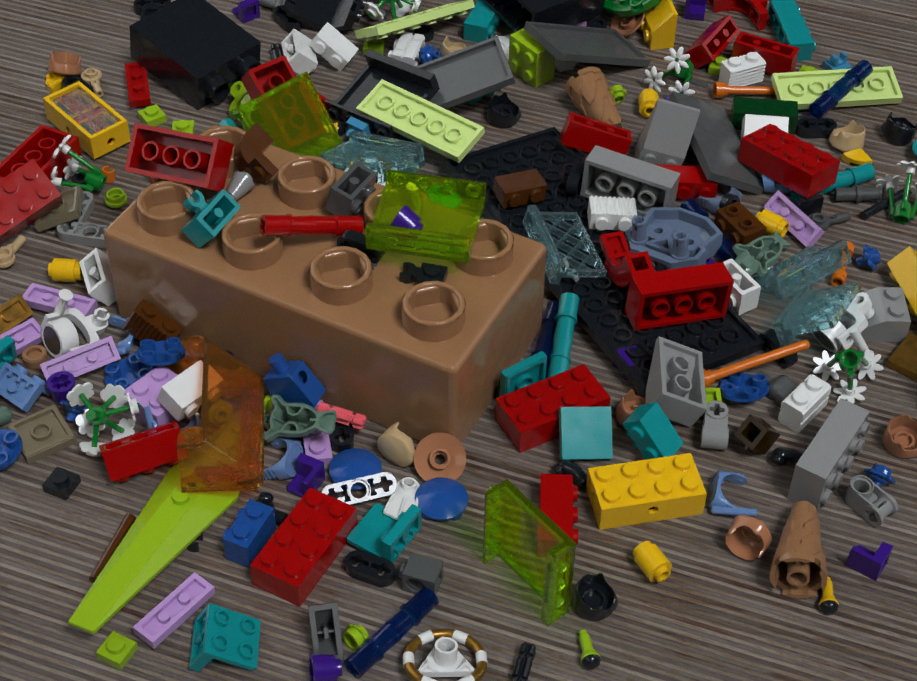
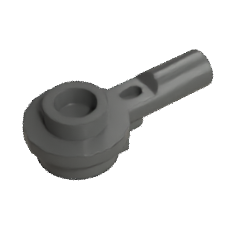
(826, 221)

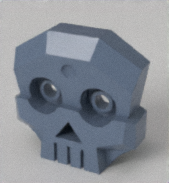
(674, 237)

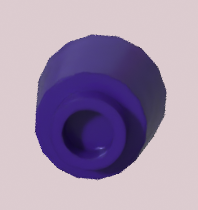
(407, 219)
(60, 385)
(324, 667)

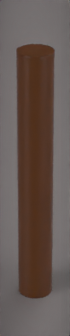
(122, 530)

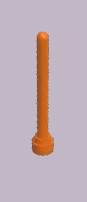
(721, 89)
(711, 376)

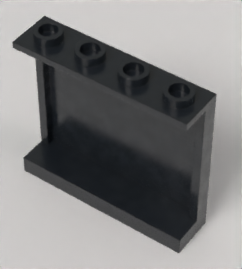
(391, 70)

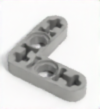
(80, 227)

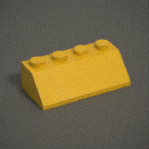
(660, 25)
(904, 273)

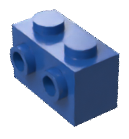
(249, 533)

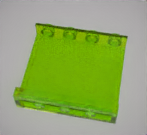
(291, 117)
(448, 211)
(530, 547)

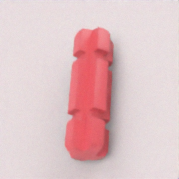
(345, 416)

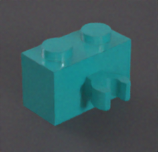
(209, 216)
(652, 432)

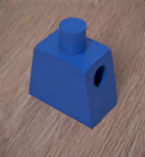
(293, 381)

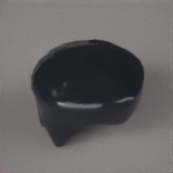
(503, 111)
(898, 130)
(594, 598)

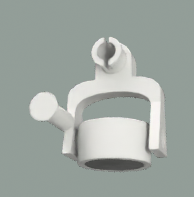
(59, 332)
(839, 336)

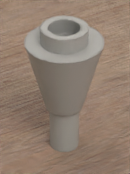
(240, 185)

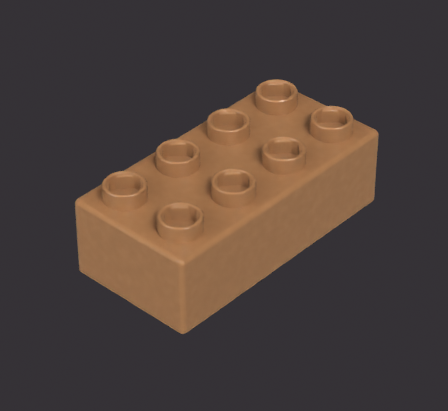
(374, 343)

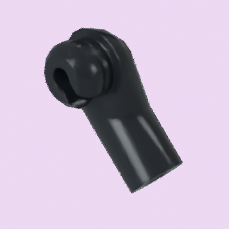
(781, 454)
(565, 466)
(267, 498)

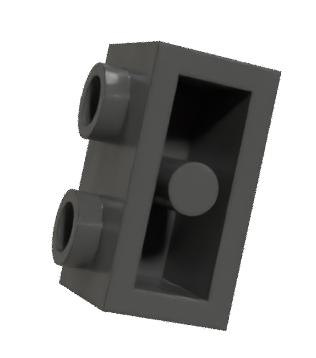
(351, 190)

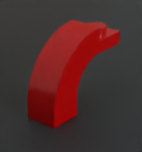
(753, 9)
(620, 262)

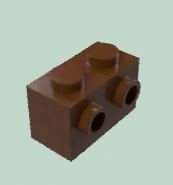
(739, 224)

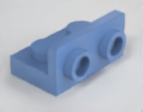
(19, 387)

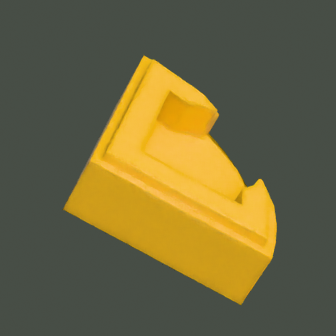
(53, 82)
(856, 156)

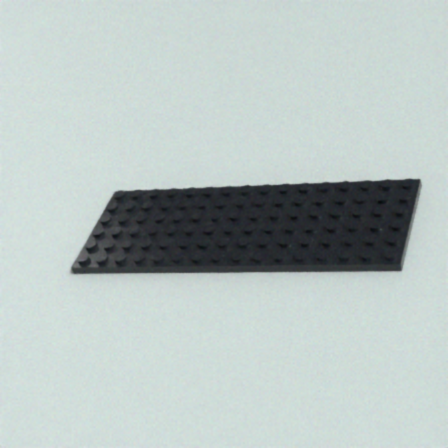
(600, 299)

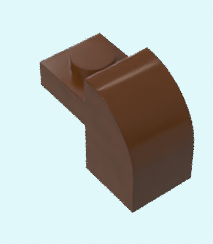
(250, 154)

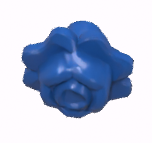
(428, 53)
(870, 257)
(73, 411)
(880, 475)

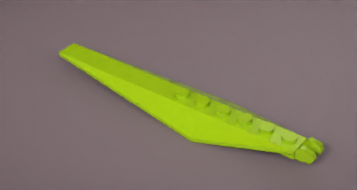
(154, 540)

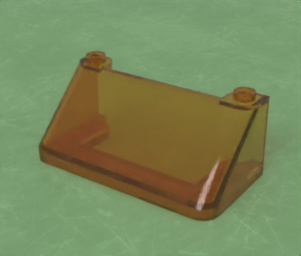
(229, 444)

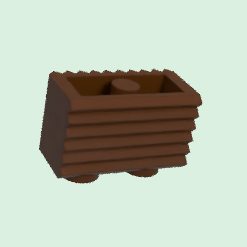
(519, 188)
(150, 323)

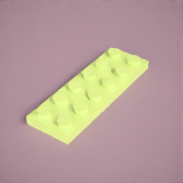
(414, 20)
(807, 86)
(421, 120)

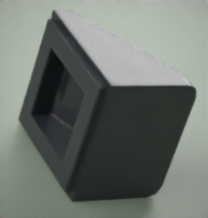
(811, 205)

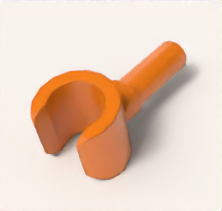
(110, 174)

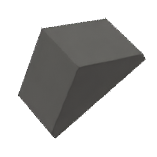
(325, 629)

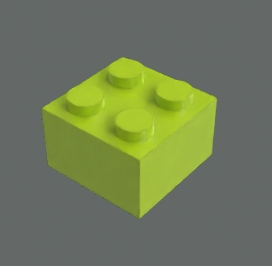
(530, 59)

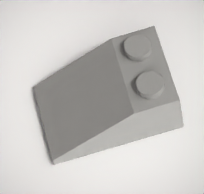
(667, 133)
(890, 318)
(677, 381)

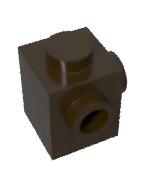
(756, 435)

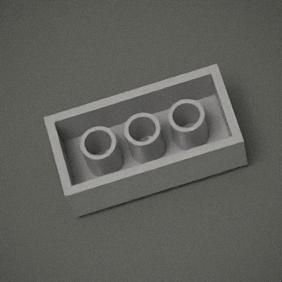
(621, 176)
(829, 454)

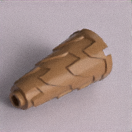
(593, 96)
(799, 559)

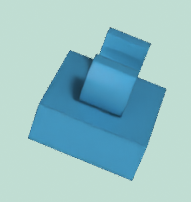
(837, 62)
(357, 125)

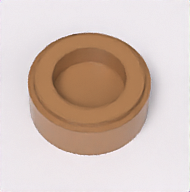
(34, 356)

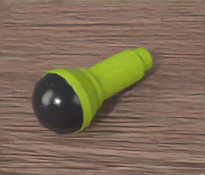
(590, 658)

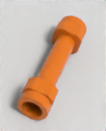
(839, 277)

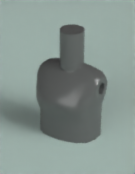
(779, 387)

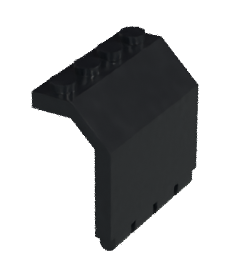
(317, 13)

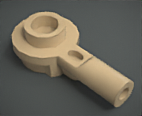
(93, 78)
(7, 253)

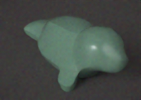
(760, 253)
(296, 420)

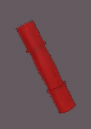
(310, 225)

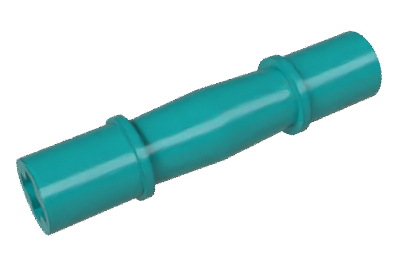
(849, 177)
(563, 335)

